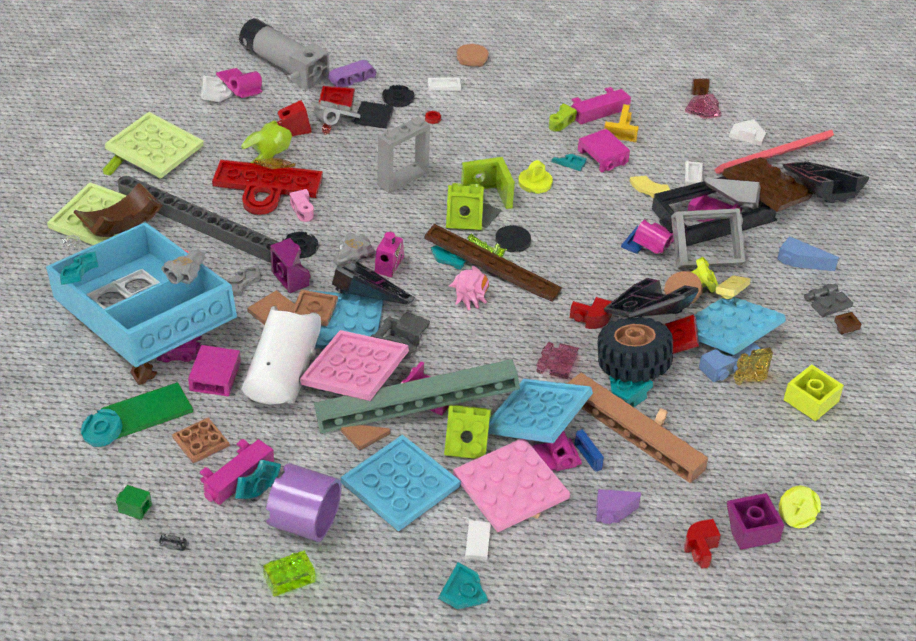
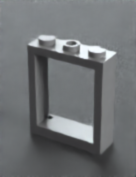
(392, 181)
(738, 236)

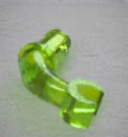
(496, 249)

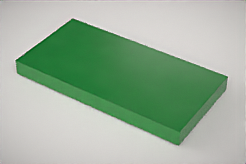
(151, 408)

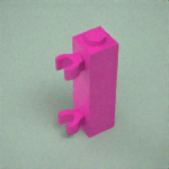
(600, 106)
(223, 482)

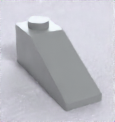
(740, 192)

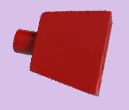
(295, 119)

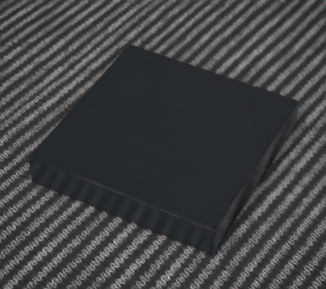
(374, 114)

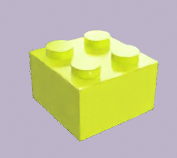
(813, 392)

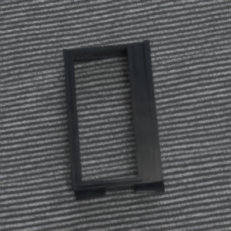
(710, 229)

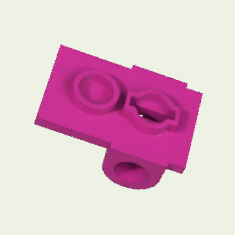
(241, 84)
(653, 237)
(550, 453)

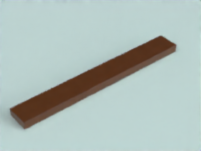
(492, 263)

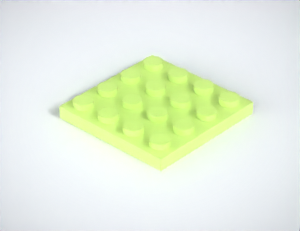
(154, 144)
(89, 199)

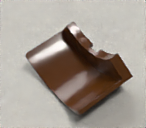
(122, 216)

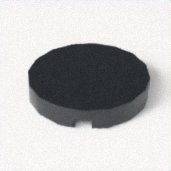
(398, 96)
(513, 238)
(307, 243)

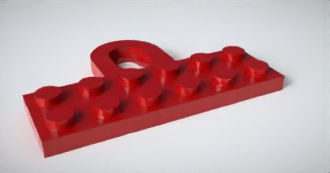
(259, 179)

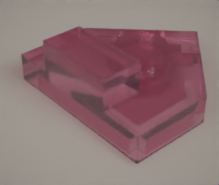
(705, 106)

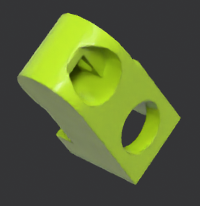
(562, 118)

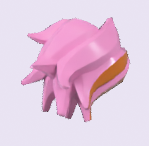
(470, 286)

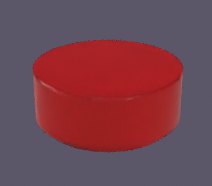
(432, 117)

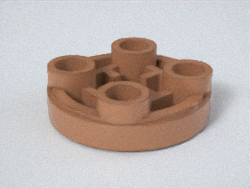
(472, 55)
(683, 278)

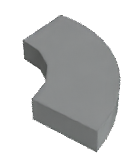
(243, 279)

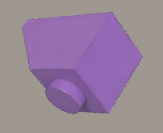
(615, 505)

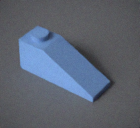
(806, 256)

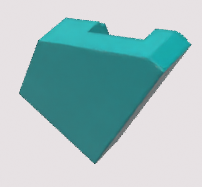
(571, 161)

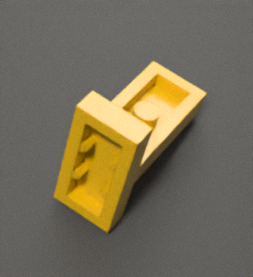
(623, 129)

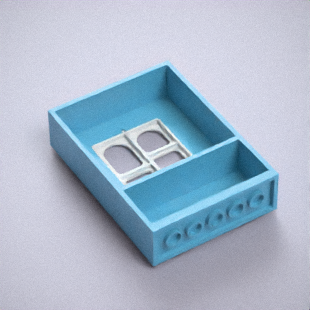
(150, 318)

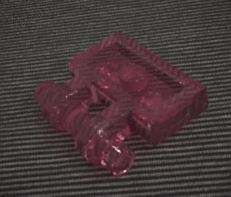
(563, 360)

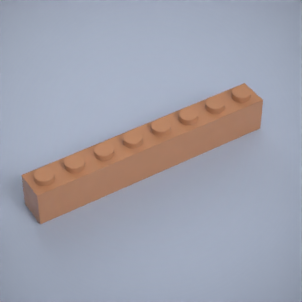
(642, 431)

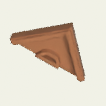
(363, 436)

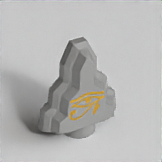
(353, 248)
(184, 268)

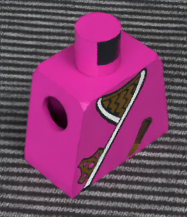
(389, 248)

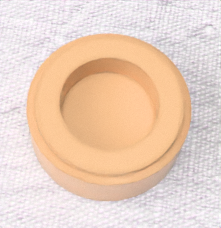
(661, 416)

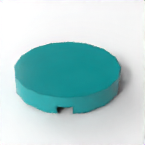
(101, 428)

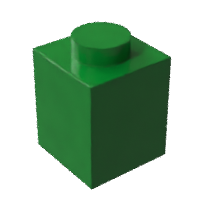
(133, 502)

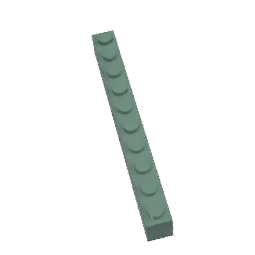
(418, 396)

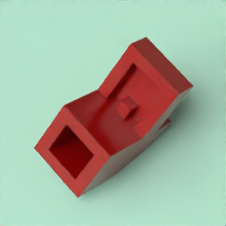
(592, 315)
(700, 539)

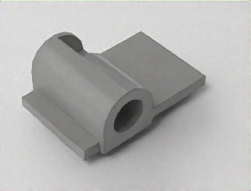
(328, 111)

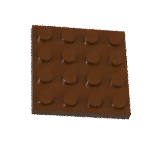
(776, 190)

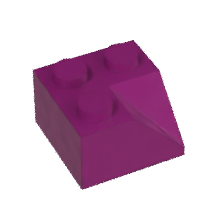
(287, 265)
(754, 521)

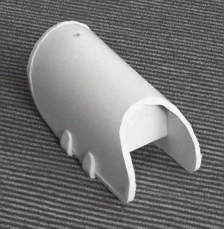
(282, 357)

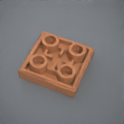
(200, 440)

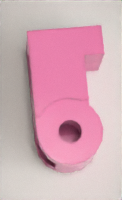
(300, 203)

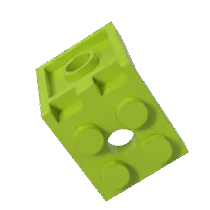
(494, 175)
(467, 196)
(467, 419)

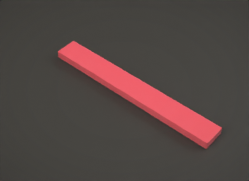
(779, 150)

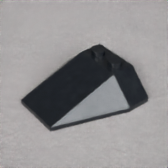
(827, 181)
(365, 282)
(647, 300)

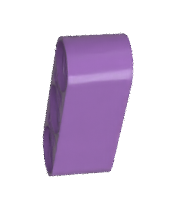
(351, 73)

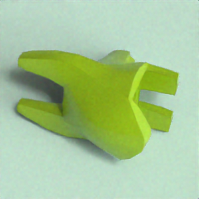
(269, 140)

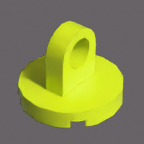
(535, 178)
(705, 275)
(799, 506)

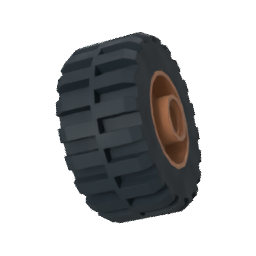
(635, 349)

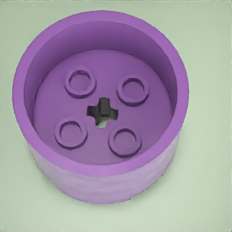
(304, 502)

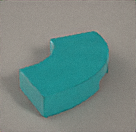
(75, 271)
(258, 481)

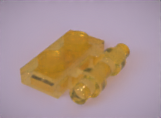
(754, 366)

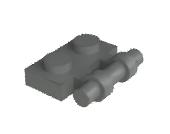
(829, 305)

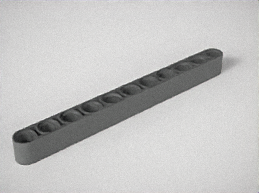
(205, 221)

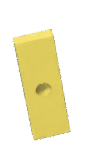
(732, 286)

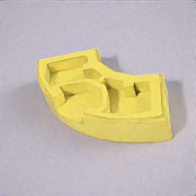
(644, 185)

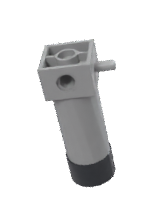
(305, 64)

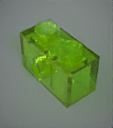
(289, 573)

